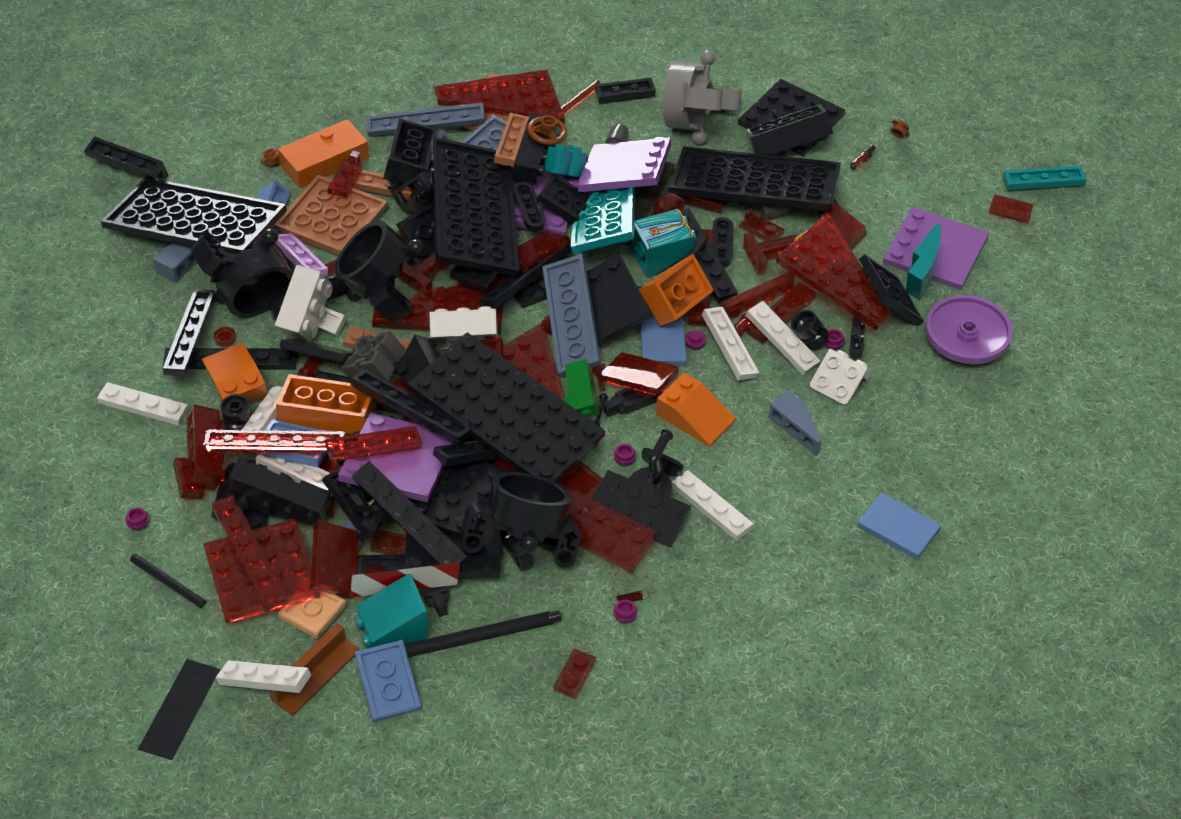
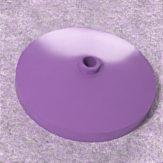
(968, 329)

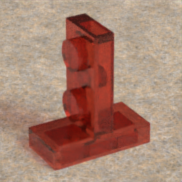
(764, 251)
(421, 276)

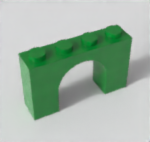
(581, 388)

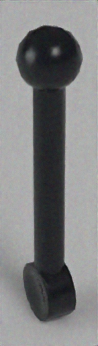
(603, 397)

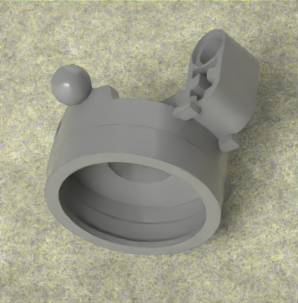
(691, 96)

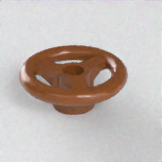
(547, 127)

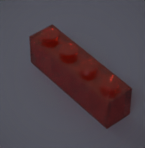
(203, 467)

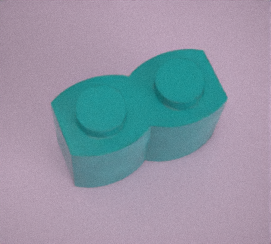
(565, 161)

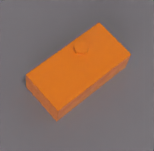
(321, 152)
(323, 404)

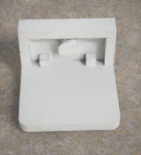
(839, 376)

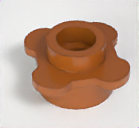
(899, 129)
(270, 157)

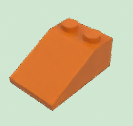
(676, 290)
(235, 373)
(694, 410)

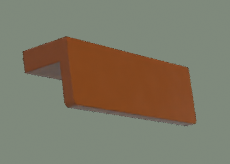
(324, 662)

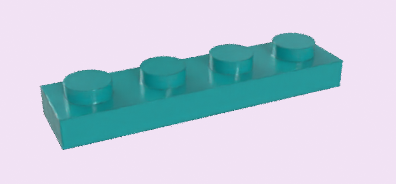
(1044, 178)

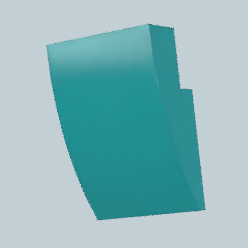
(924, 263)

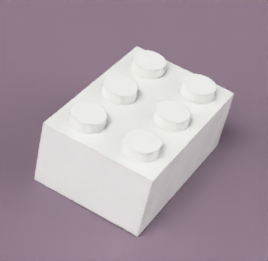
(304, 304)
(450, 326)

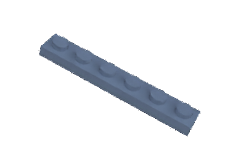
(435, 118)

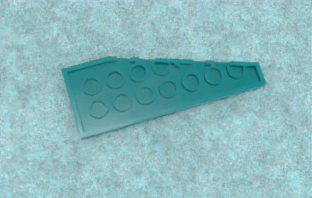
(605, 220)

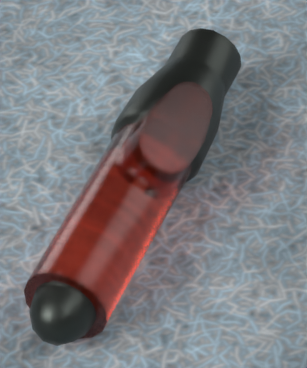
(863, 157)

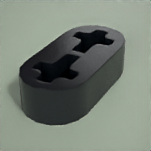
(512, 545)

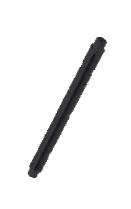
(482, 633)

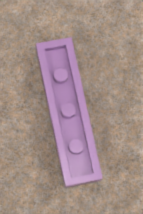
(299, 253)

